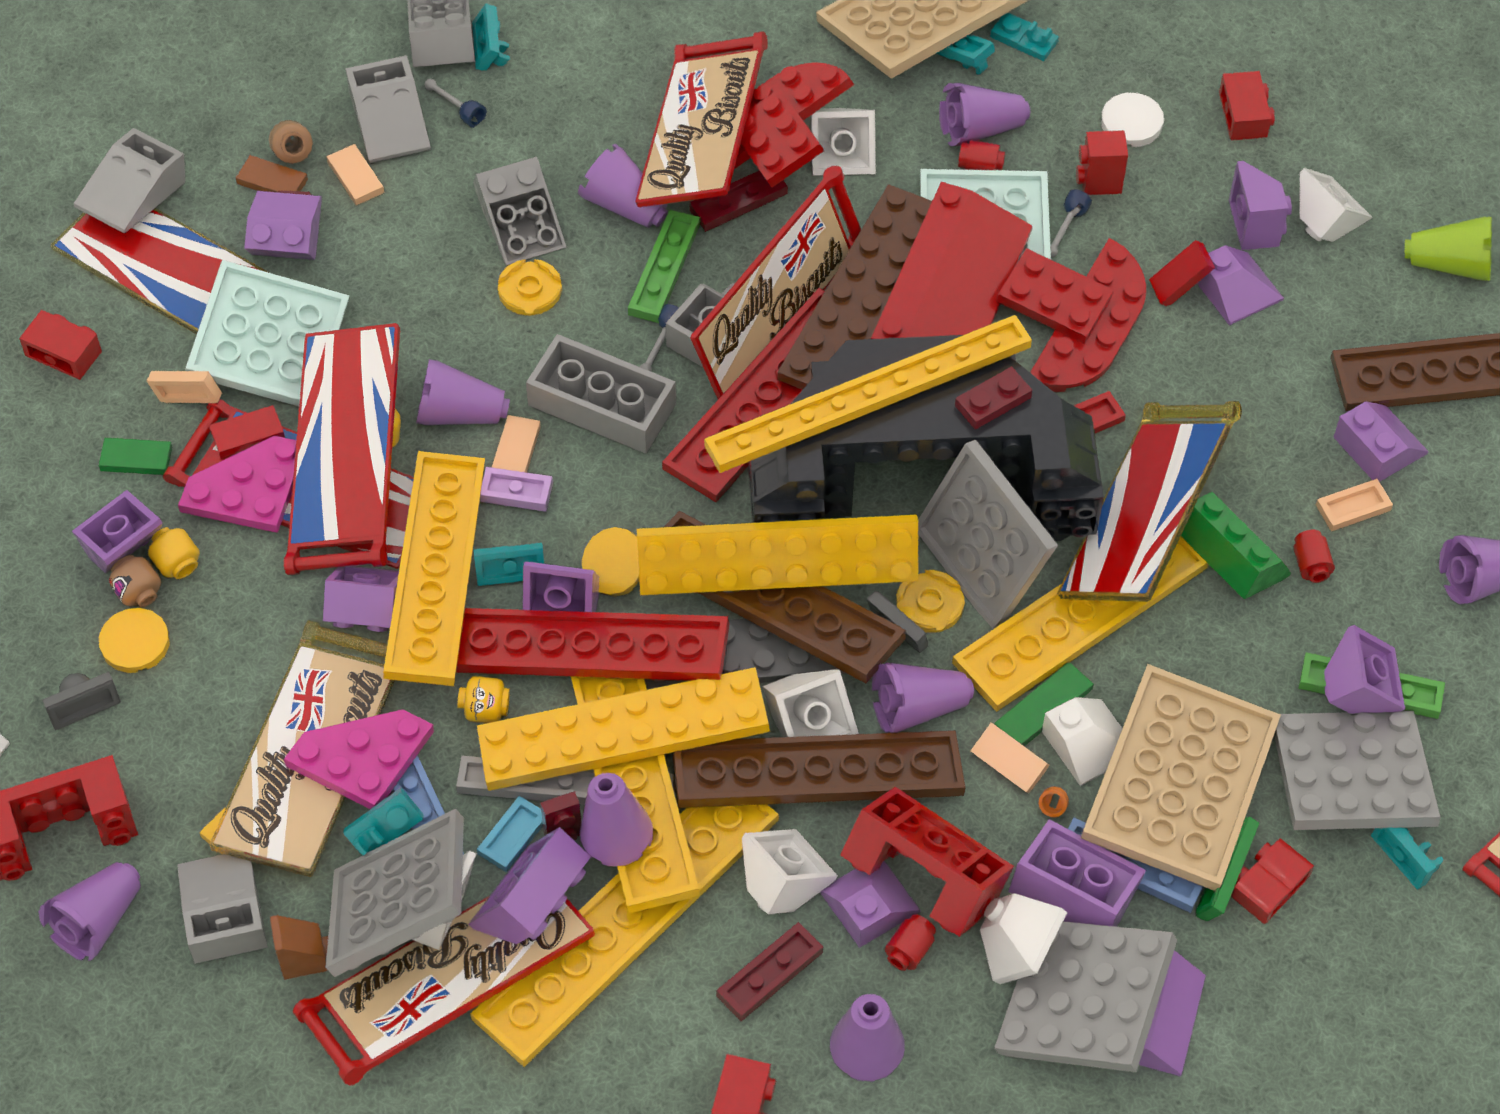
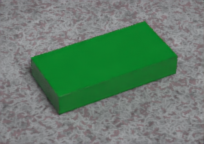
(135, 456)

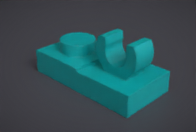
(1024, 36)
(485, 39)
(970, 51)
(505, 563)
(383, 822)
(1407, 855)

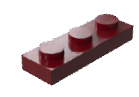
(742, 198)
(769, 971)

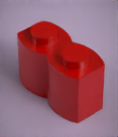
(1271, 880)

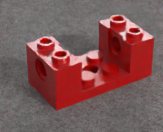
(60, 797)
(906, 827)

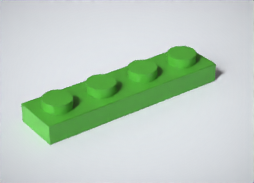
(664, 265)
(1419, 694)

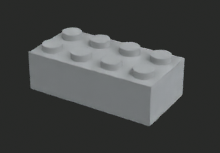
(601, 393)

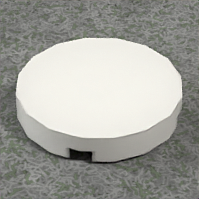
(1136, 115)

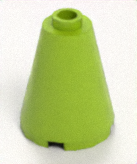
(1454, 248)

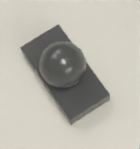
(884, 608)
(80, 698)

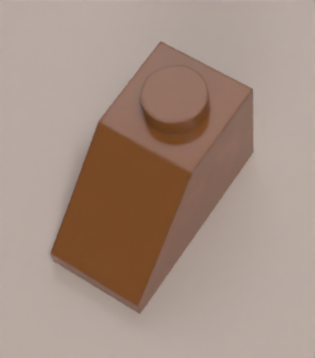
(299, 946)

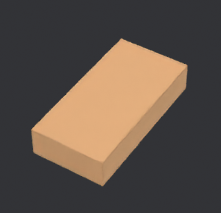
(355, 174)
(184, 386)
(517, 444)
(1354, 504)
(1010, 758)

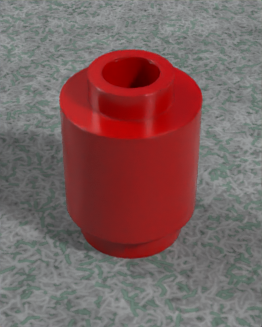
(981, 156)
(1313, 556)
(910, 943)

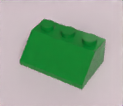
(1232, 548)

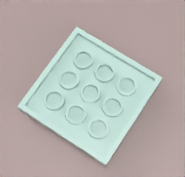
(1015, 191)
(258, 330)

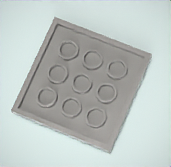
(985, 535)
(1355, 771)
(396, 893)
(1089, 998)

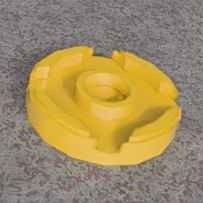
(532, 296)
(614, 559)
(929, 611)
(134, 640)

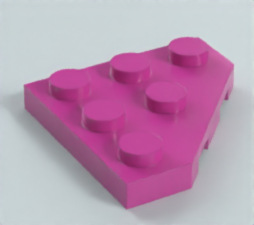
(246, 487)
(362, 755)

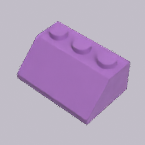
(1077, 877)
(532, 889)
(1174, 1017)

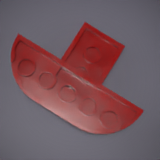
(775, 122)
(1087, 312)

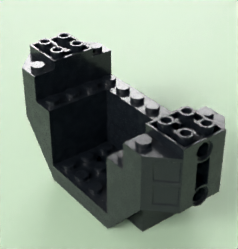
(1038, 446)

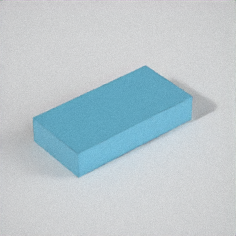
(511, 834)

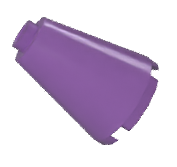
(979, 112)
(614, 186)
(458, 398)
(1471, 567)
(917, 694)
(614, 822)
(90, 910)
(867, 1040)

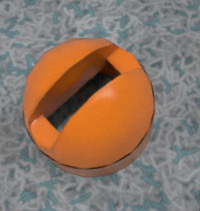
(1046, 798)

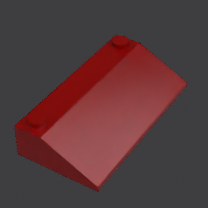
(954, 267)

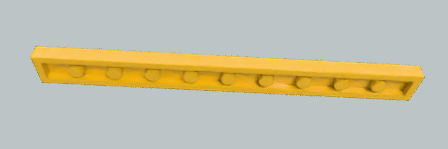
(867, 393)

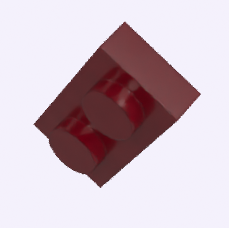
(993, 397)
(562, 813)

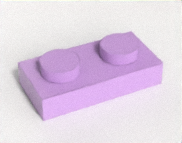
(516, 489)

